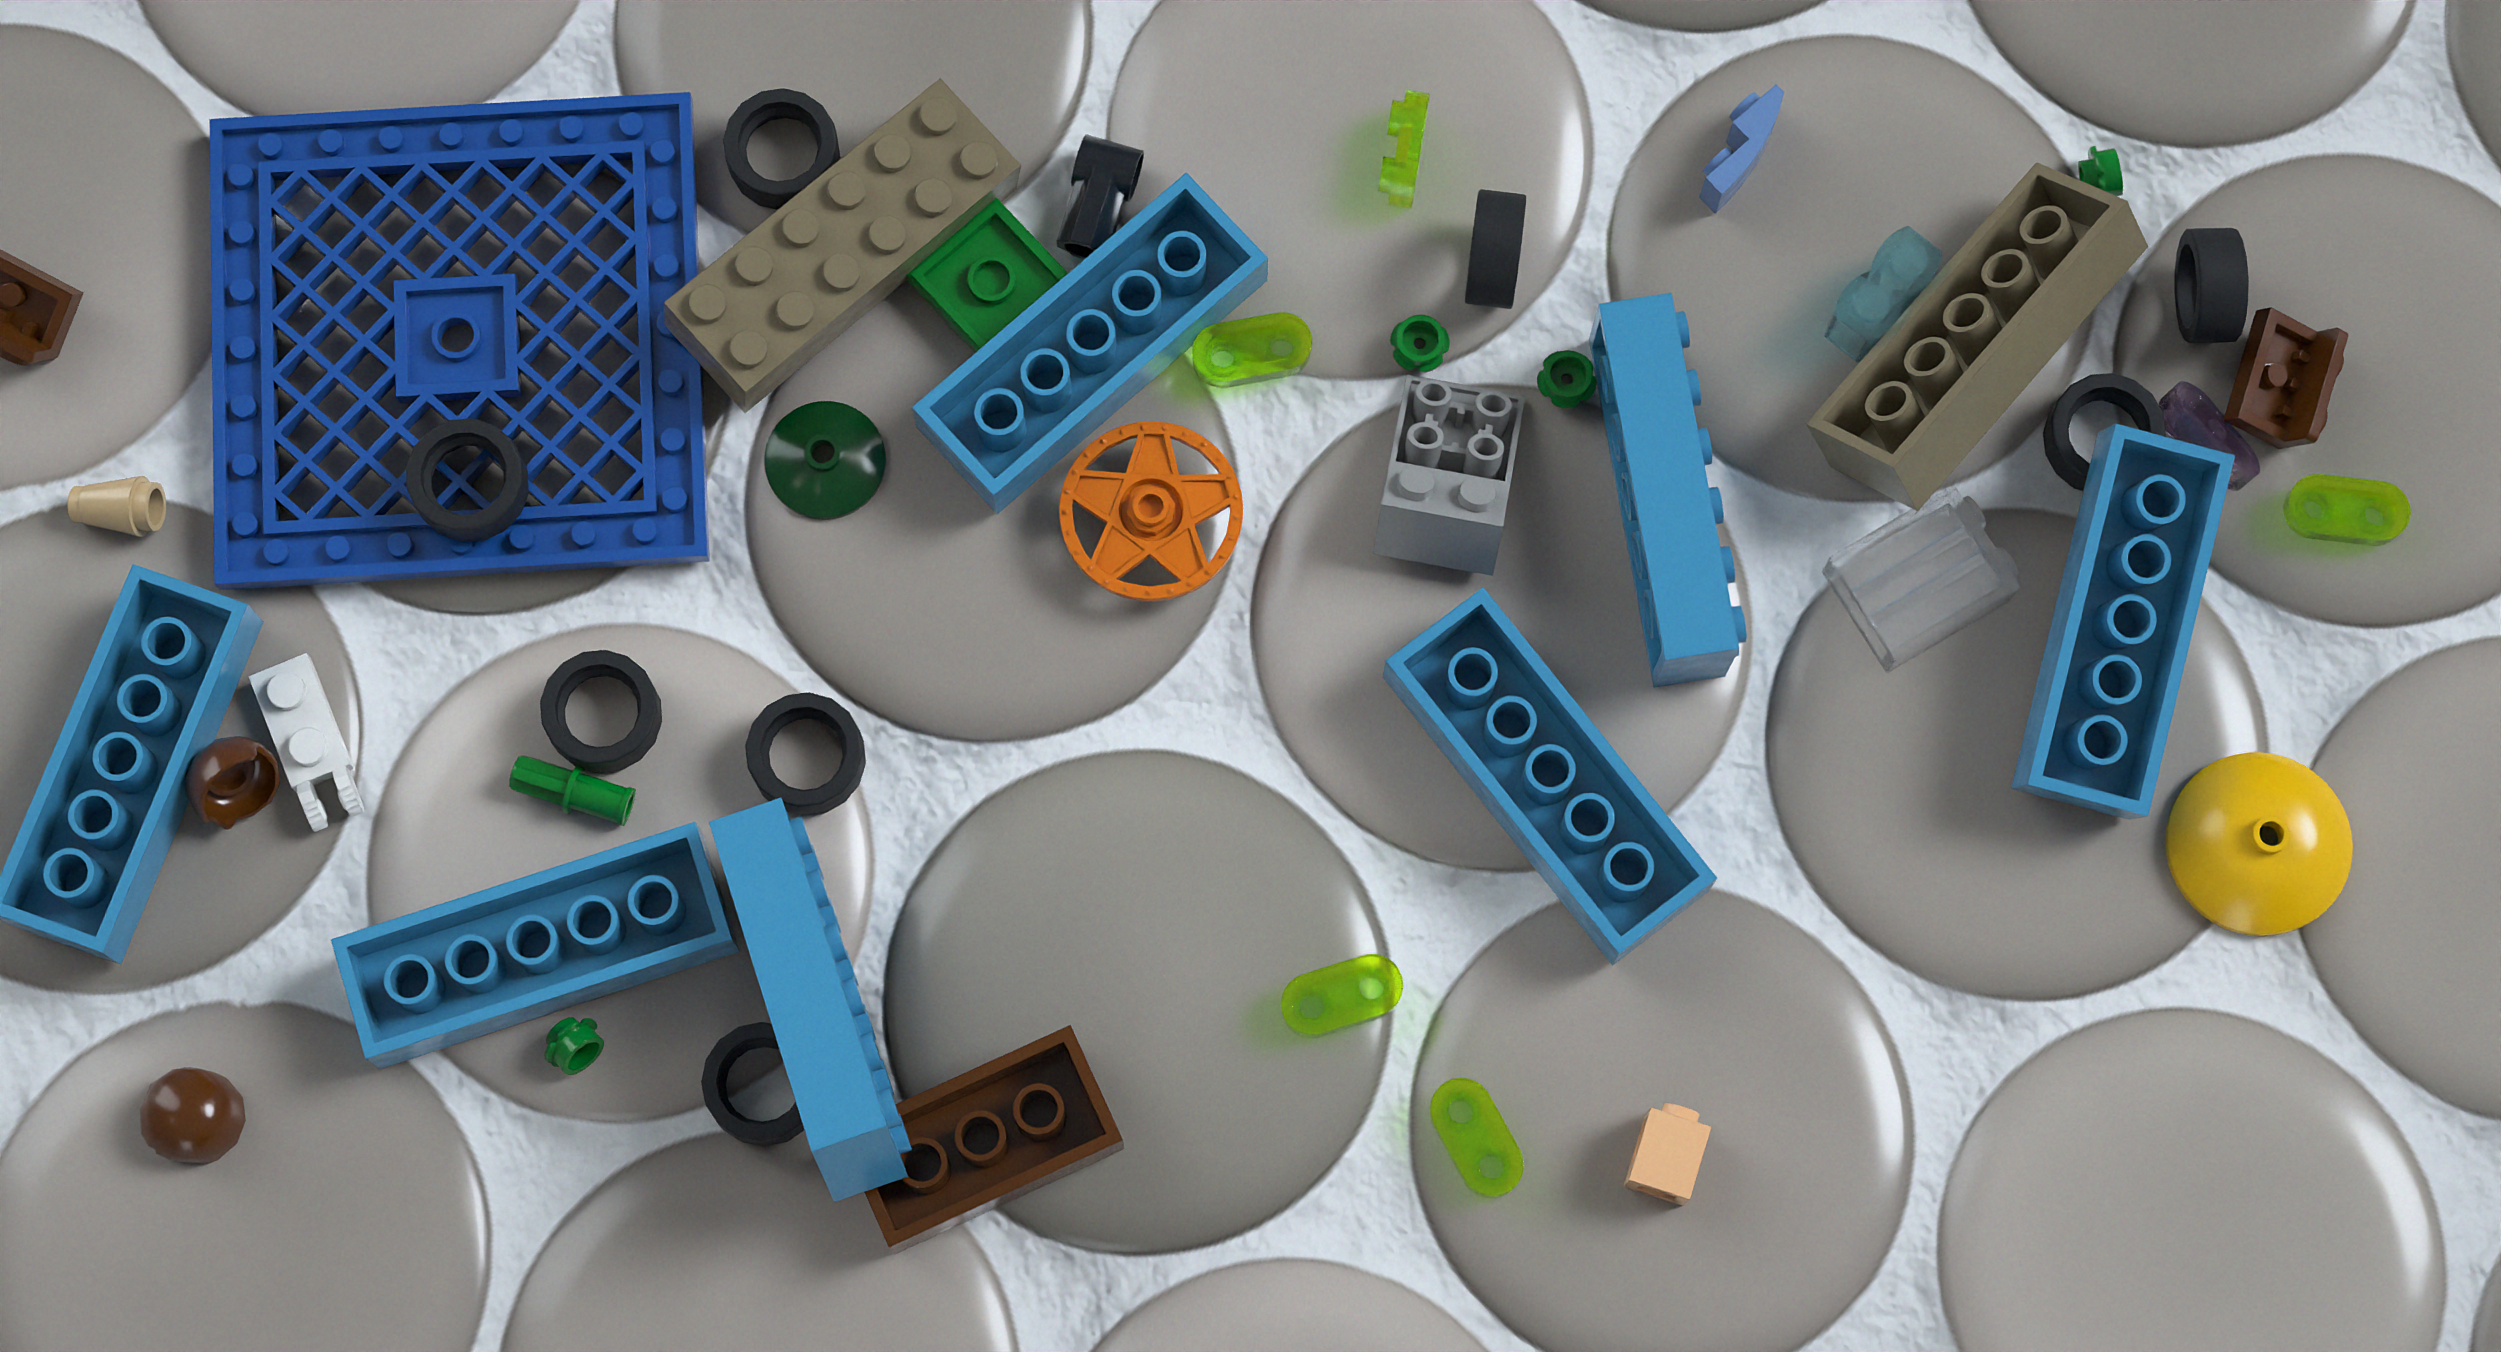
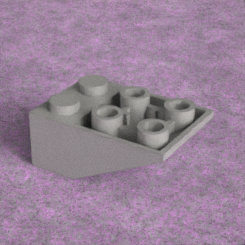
(1449, 475)

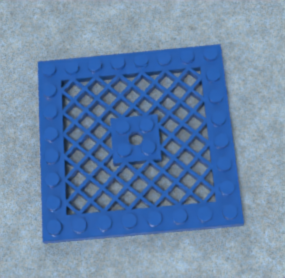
(255, 151)

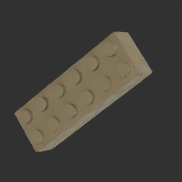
(840, 245)
(1977, 335)

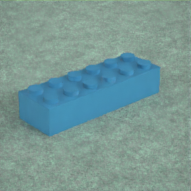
(1091, 343)
(1665, 490)
(2123, 622)
(122, 763)
(1548, 776)
(534, 946)
(812, 999)

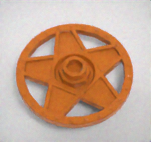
(1151, 511)

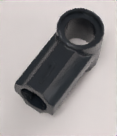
(1101, 182)

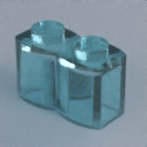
(1881, 295)

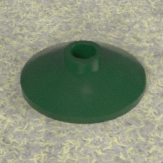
(831, 487)

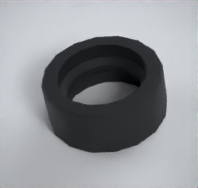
(772, 106)
(1495, 249)
(2211, 285)
(2095, 387)
(448, 438)
(588, 666)
(802, 707)
(715, 1091)

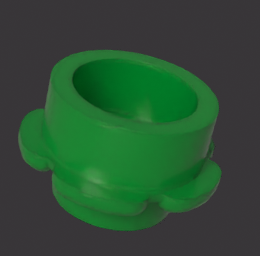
(2102, 170)
(1423, 328)
(1572, 364)
(573, 1045)

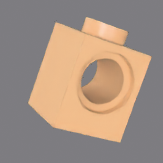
(1668, 1153)

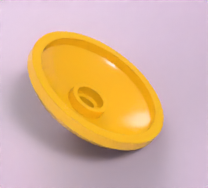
(2229, 869)

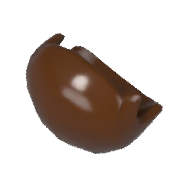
(231, 780)
(192, 1115)

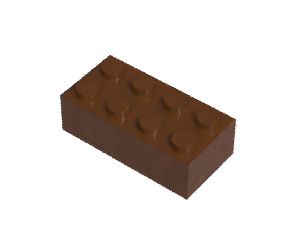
(995, 1138)

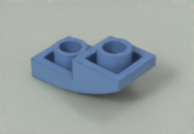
(1748, 137)

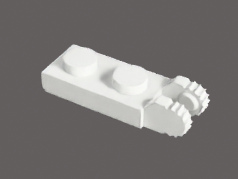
(306, 735)

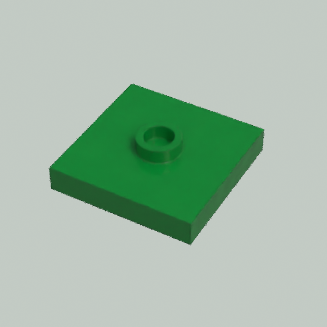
(986, 275)

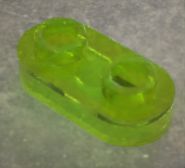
(1408, 124)
(1250, 346)
(2344, 507)
(1340, 994)
(1477, 1138)

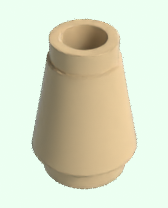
(120, 505)

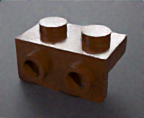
(33, 312)
(2285, 380)

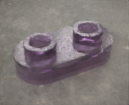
(2198, 421)

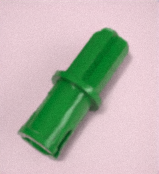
(572, 789)

